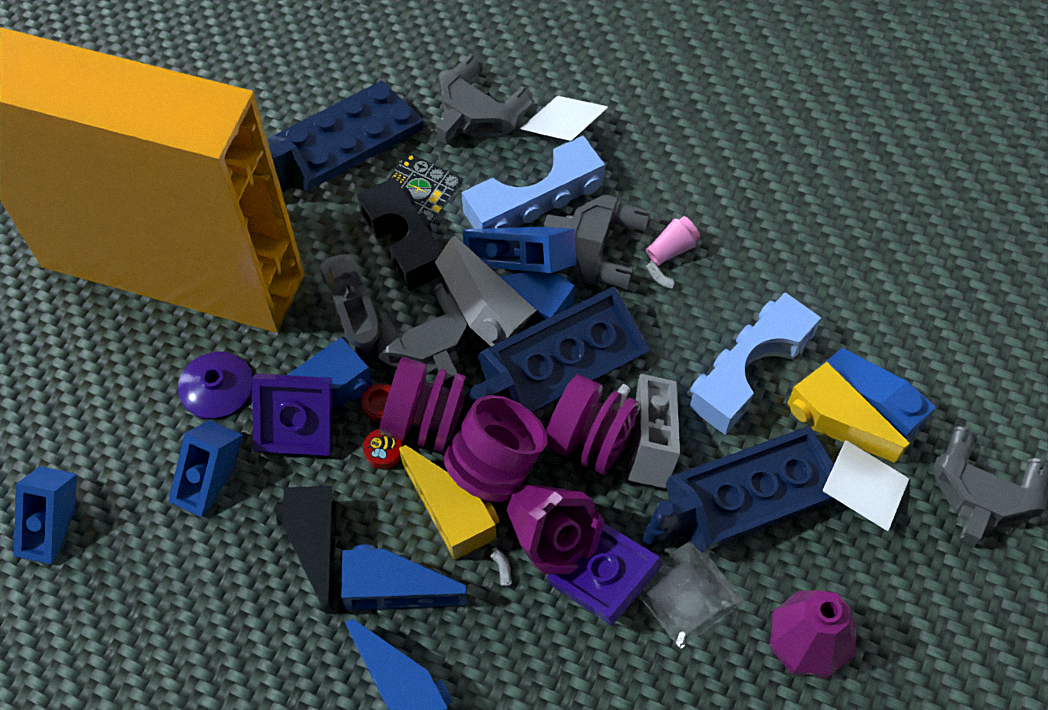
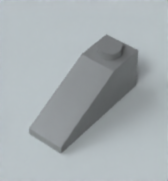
(483, 296)
(655, 439)

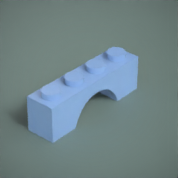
(574, 173)
(781, 332)

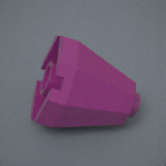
(555, 526)
(813, 633)

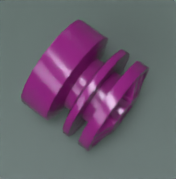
(422, 404)
(587, 422)
(495, 448)

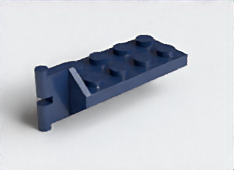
(341, 137)
(546, 357)
(743, 492)

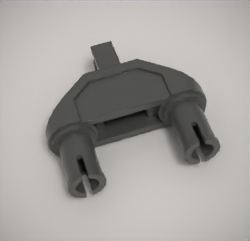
(471, 110)
(592, 227)
(352, 304)
(433, 343)
(984, 497)

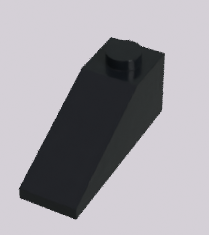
(310, 525)

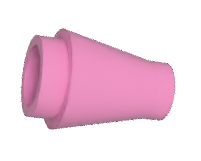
(674, 240)

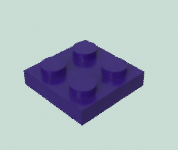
(292, 414)
(610, 576)

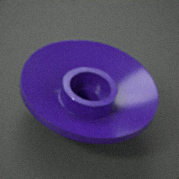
(219, 398)

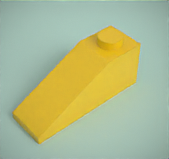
(841, 413)
(458, 515)

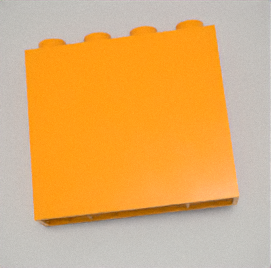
(144, 181)

